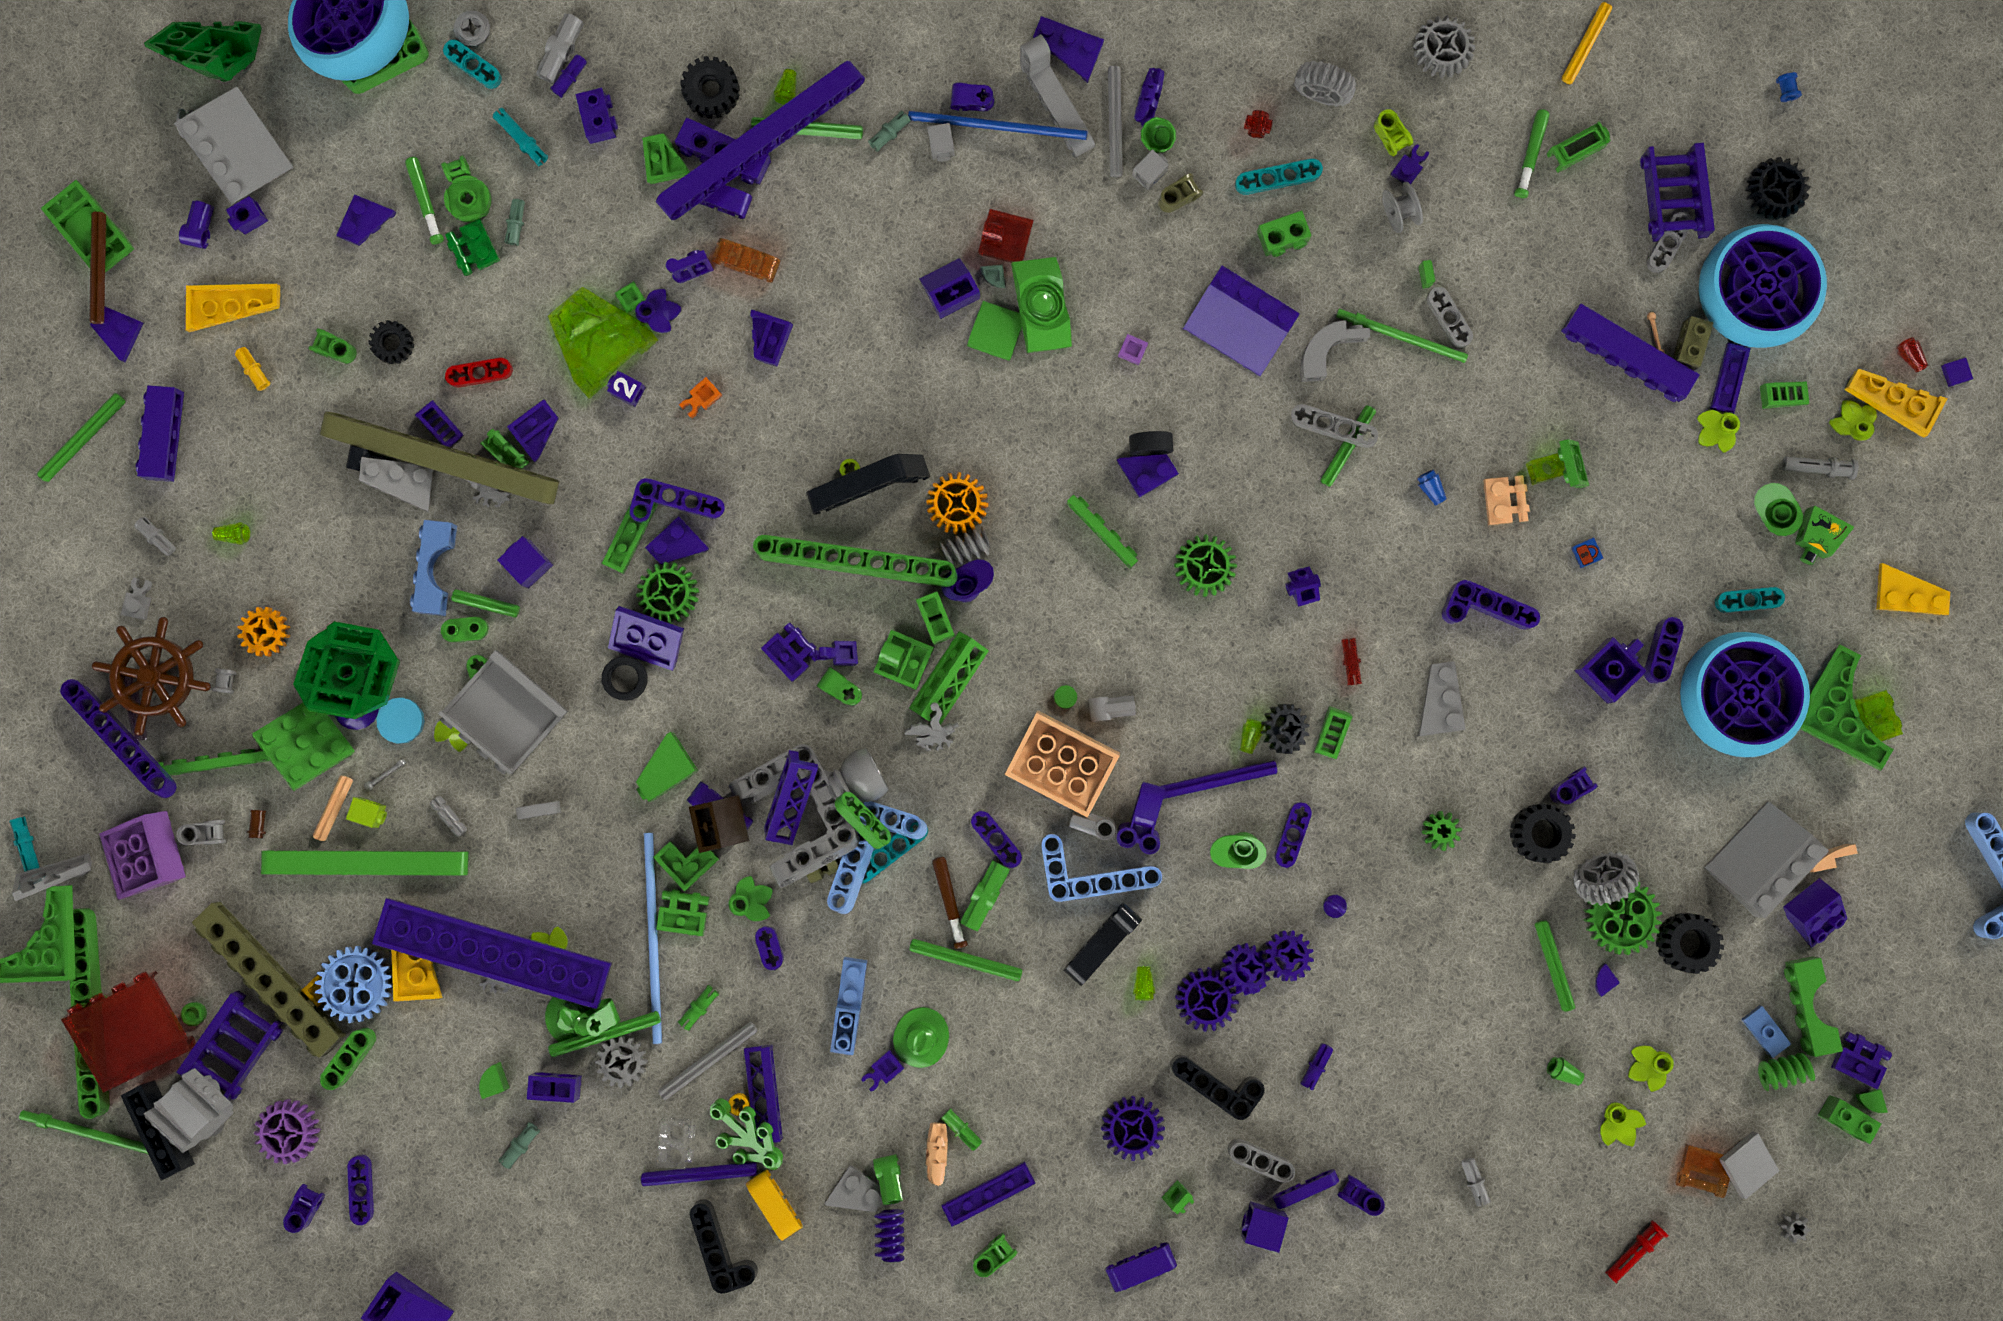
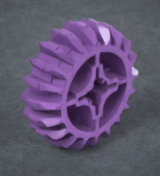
(284, 1150)

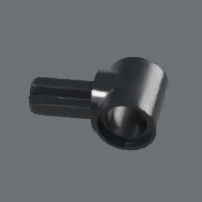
(355, 454)

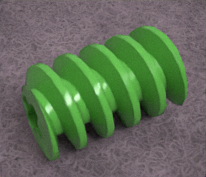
(1785, 1069)

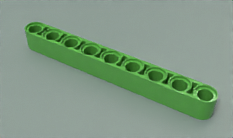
(864, 567)
(364, 862)
(92, 979)

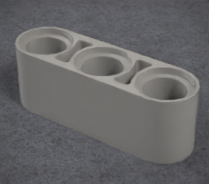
(1269, 1168)

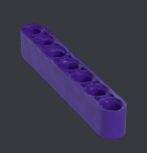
(125, 745)

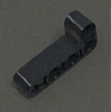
(1102, 944)
(1213, 1083)
(718, 1245)

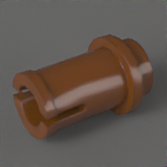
(257, 822)

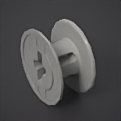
(1402, 207)

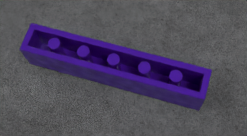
(1630, 353)

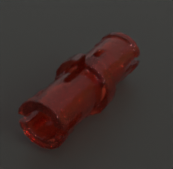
(1351, 661)

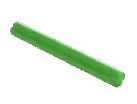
(825, 129)
(81, 437)
(965, 960)
(618, 1030)

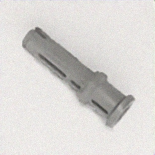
(1830, 467)

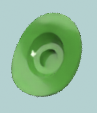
(560, 1018)
(921, 1037)

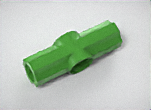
(985, 896)

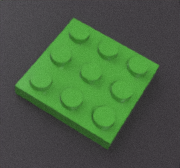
(302, 745)

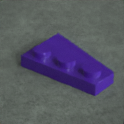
(1071, 46)

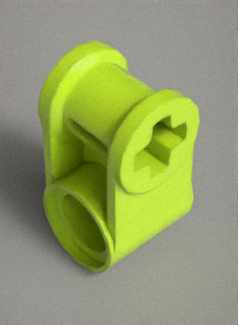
(1392, 134)

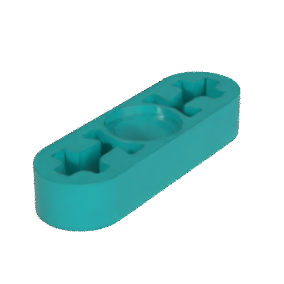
(455, 59)
(1732, 595)

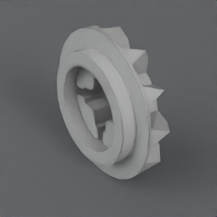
(463, 24)

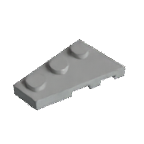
(400, 479)
(1442, 702)
(49, 875)

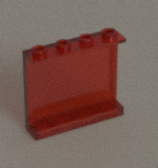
(126, 1031)

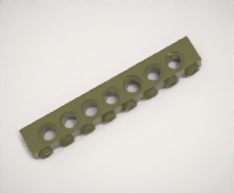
(281, 981)

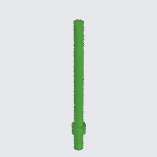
(1359, 319)
(45, 1120)

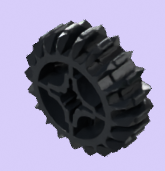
(1775, 170)

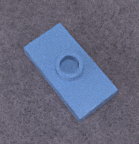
(1766, 1031)

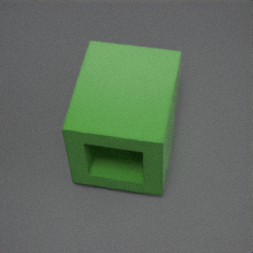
(493, 1081)

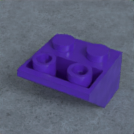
(950, 288)
(1816, 912)

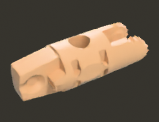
(936, 1153)

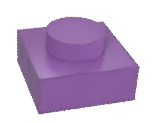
(1133, 349)

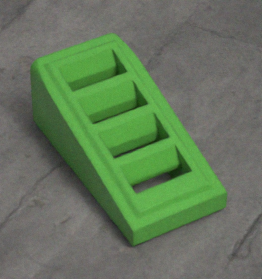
(1767, 394)
(1325, 730)

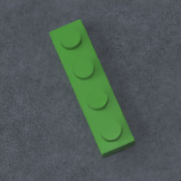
(1095, 523)
(628, 535)

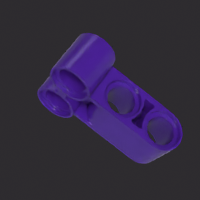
(1143, 819)

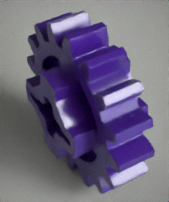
(1285, 965)
(1244, 971)

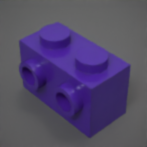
(596, 115)

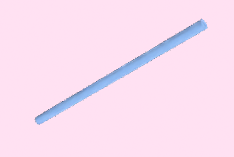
(652, 934)

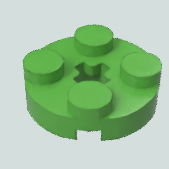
(457, 191)

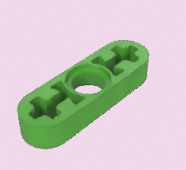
(878, 835)

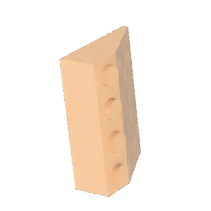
(1062, 763)

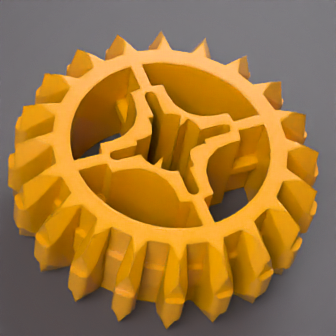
(964, 494)

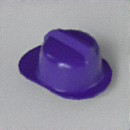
(971, 580)

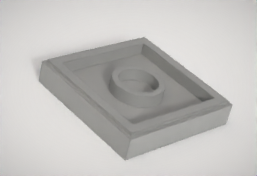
(1749, 1165)

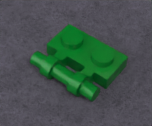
(479, 244)

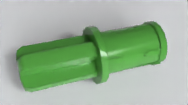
(961, 1130)

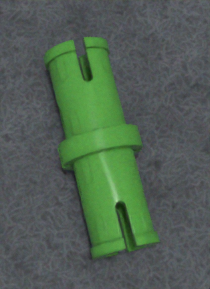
(698, 1007)

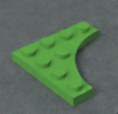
(1834, 713)
(51, 949)

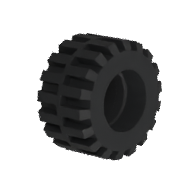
(1523, 833)
(1708, 948)

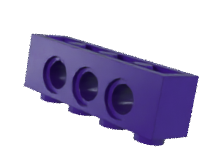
(694, 132)

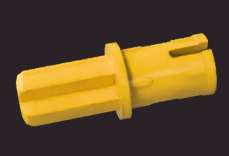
(252, 368)

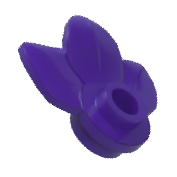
(661, 311)

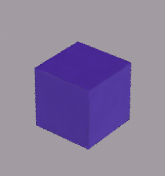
(525, 562)
(1264, 1226)

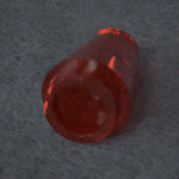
(1912, 354)

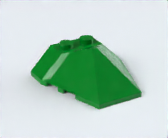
(209, 50)

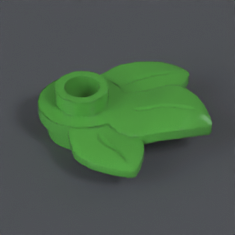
(754, 898)

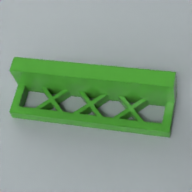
(945, 676)

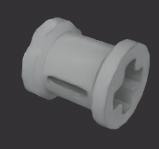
(224, 681)

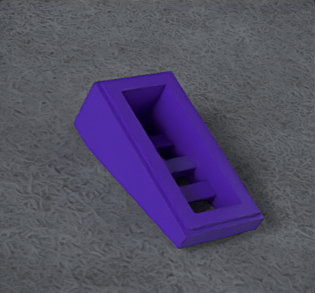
(425, 411)

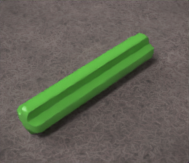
(485, 603)

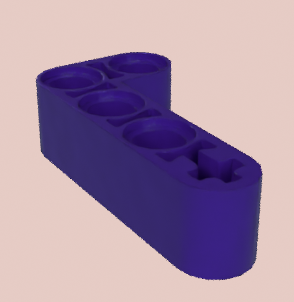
(678, 503)
(1493, 609)

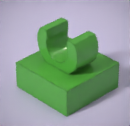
(1177, 1197)

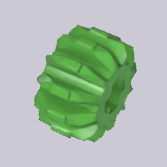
(1448, 837)

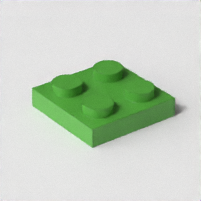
(1575, 469)

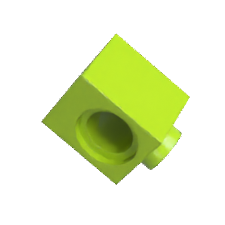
(366, 812)

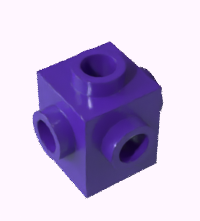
(1303, 586)

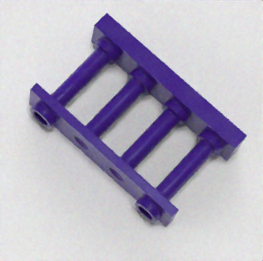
(1697, 179)
(221, 1025)

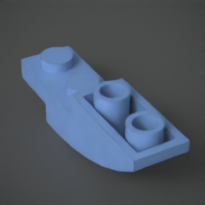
(848, 1006)

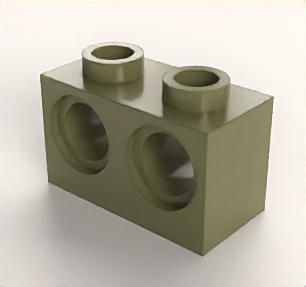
(1692, 342)

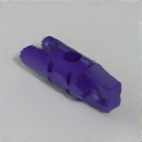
(1149, 95)

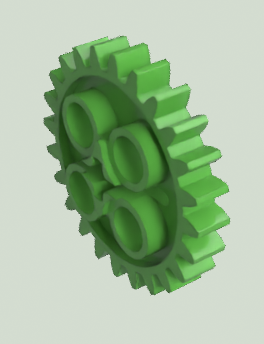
(1644, 920)

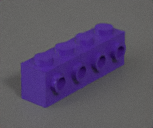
(160, 433)

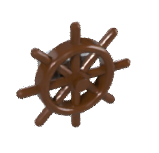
(151, 675)

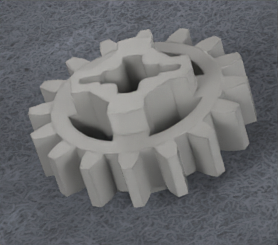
(618, 1053)

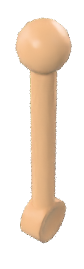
(1651, 317)

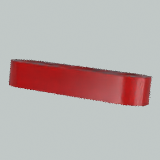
(494, 364)

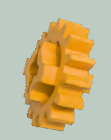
(266, 619)

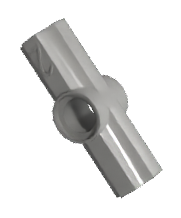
(559, 48)

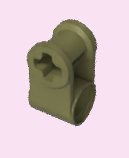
(1183, 191)

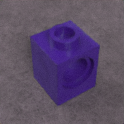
(237, 211)

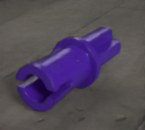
(568, 75)
(1317, 1066)

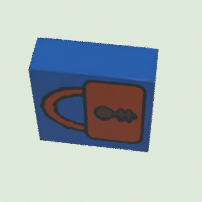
(1587, 553)

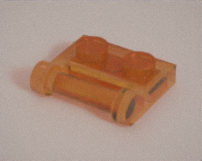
(1703, 1162)

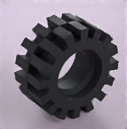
(378, 342)

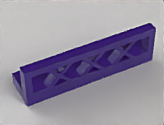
(782, 794)
(770, 1089)

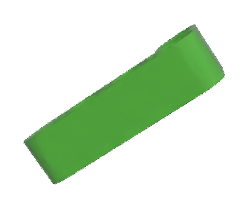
(406, 61)

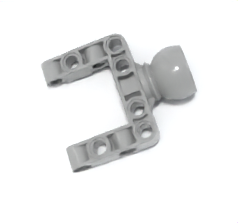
(856, 776)

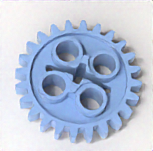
(333, 982)

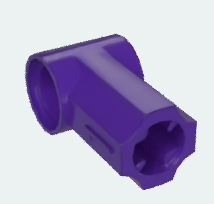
(196, 230)

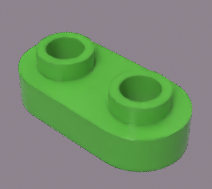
(463, 629)

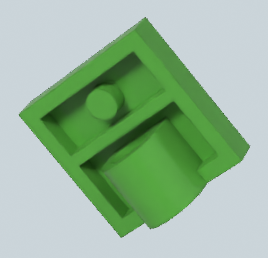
(903, 659)

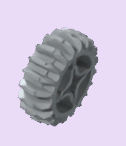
(1431, 33)
(1325, 83)
(1606, 878)

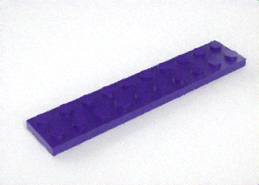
(492, 953)

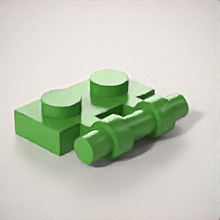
(681, 920)

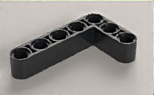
(868, 479)

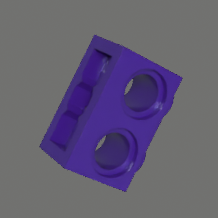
(554, 1087)

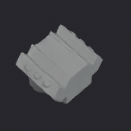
(190, 1110)

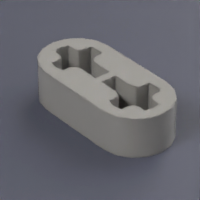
(538, 810)

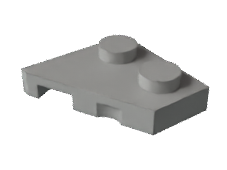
(856, 1192)

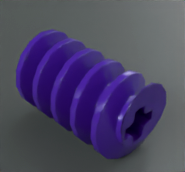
(890, 1235)

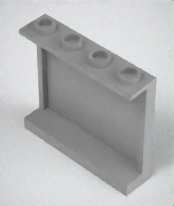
(503, 713)

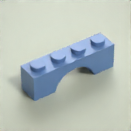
(435, 539)

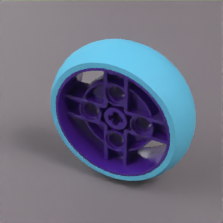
(359, 31)
(1788, 319)
(1775, 726)

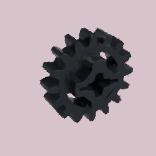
(1289, 740)

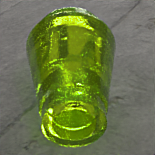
(786, 87)
(232, 533)
(1250, 735)
(1144, 985)

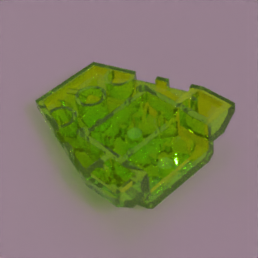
(596, 338)

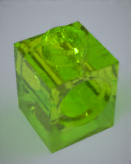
(1536, 471)

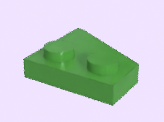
(662, 160)

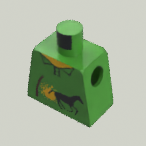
(1820, 534)

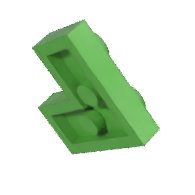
(685, 869)

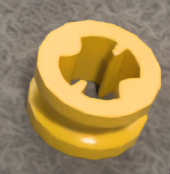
(732, 1102)

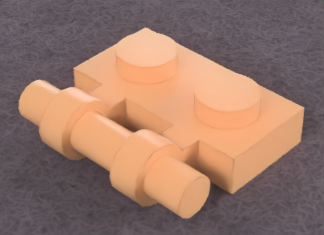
(1499, 503)

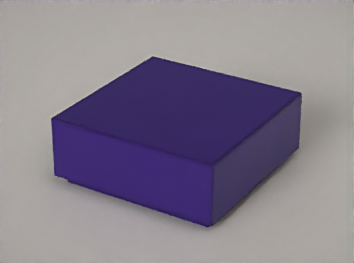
(1957, 372)

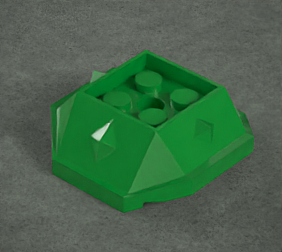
(335, 653)

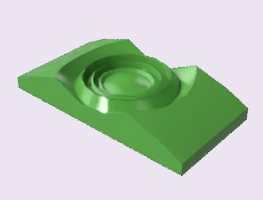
(71, 215)
(1042, 304)

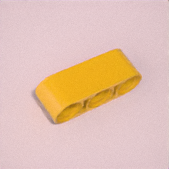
(773, 1205)

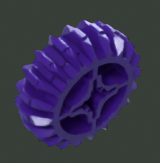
(1188, 1010)
(1139, 1118)

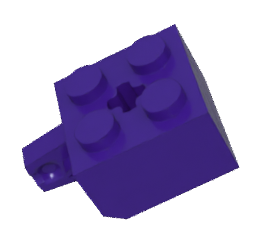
(1624, 673)

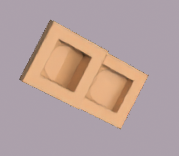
(1828, 860)

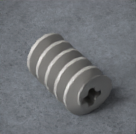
(967, 547)

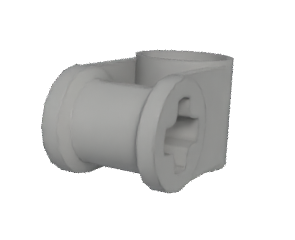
(205, 833)

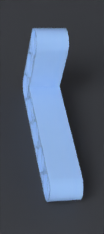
(1994, 858)
(858, 869)
(1092, 880)

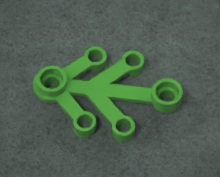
(766, 1154)

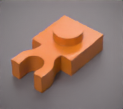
(703, 395)

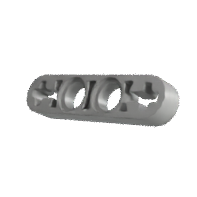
(1333, 428)

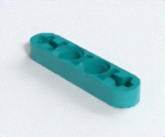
(1278, 175)
(892, 854)

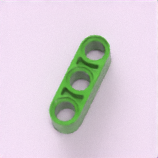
(340, 1066)

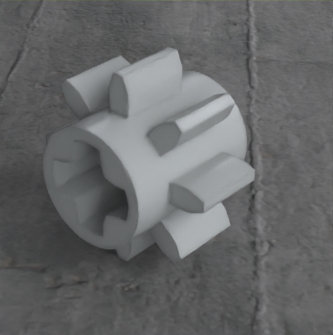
(1788, 1229)

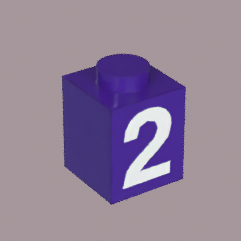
(625, 388)

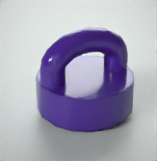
(1334, 906)

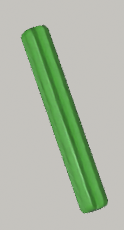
(1345, 449)
(1555, 965)

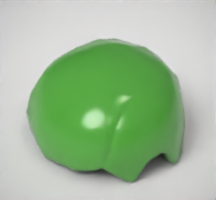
(1158, 135)

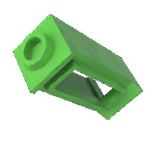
(1601, 135)

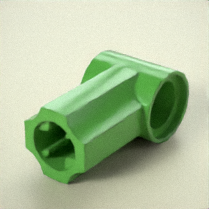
(888, 1173)

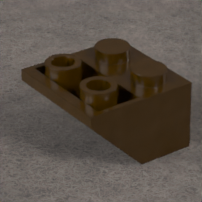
(719, 824)

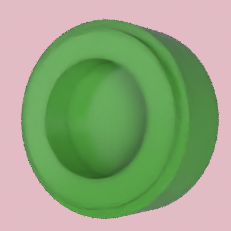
(1065, 697)
(193, 1013)

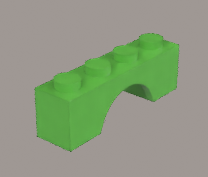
(1805, 978)

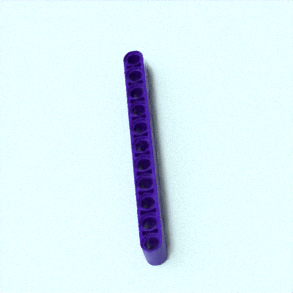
(760, 140)

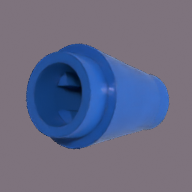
(1432, 486)

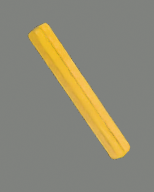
(1586, 43)

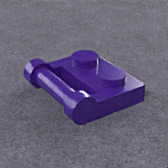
(696, 263)

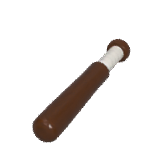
(947, 893)

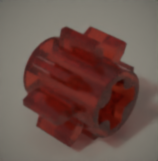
(1258, 124)

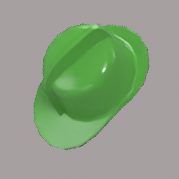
(1778, 509)
(1238, 851)

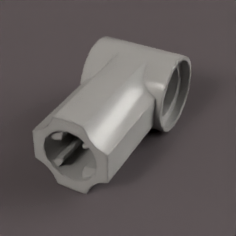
(1106, 708)
(1091, 824)

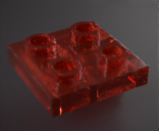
(1005, 236)

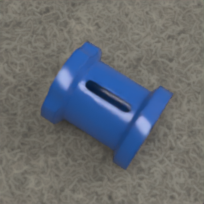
(1788, 87)

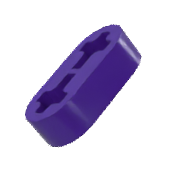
(774, 945)

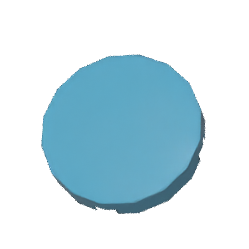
(400, 720)

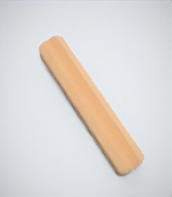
(332, 808)

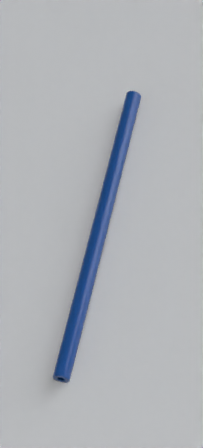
(998, 125)

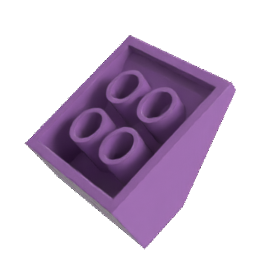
(142, 854)

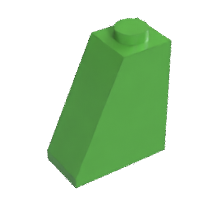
(665, 769)

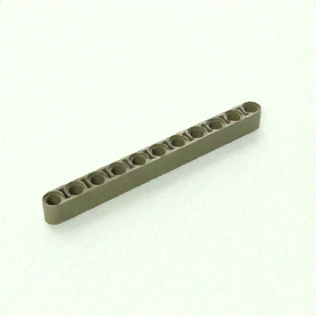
(439, 457)

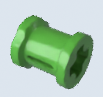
(448, 167)

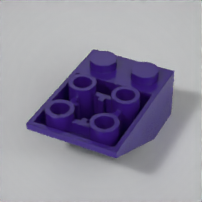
(405, 1301)

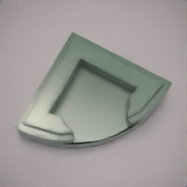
(994, 274)

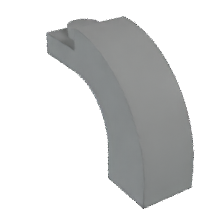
(1314, 357)

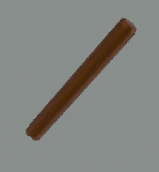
(97, 267)

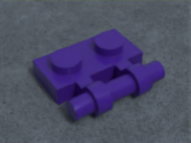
(785, 656)
(1859, 1067)

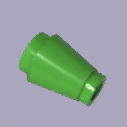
(1564, 1071)

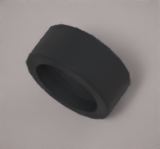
(1151, 443)
(608, 671)

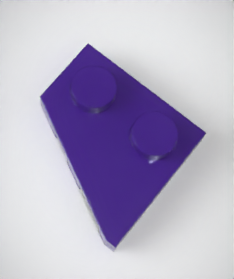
(362, 220)
(118, 332)
(769, 337)
(534, 428)
(1147, 472)
(675, 543)

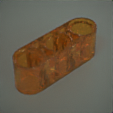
(746, 259)

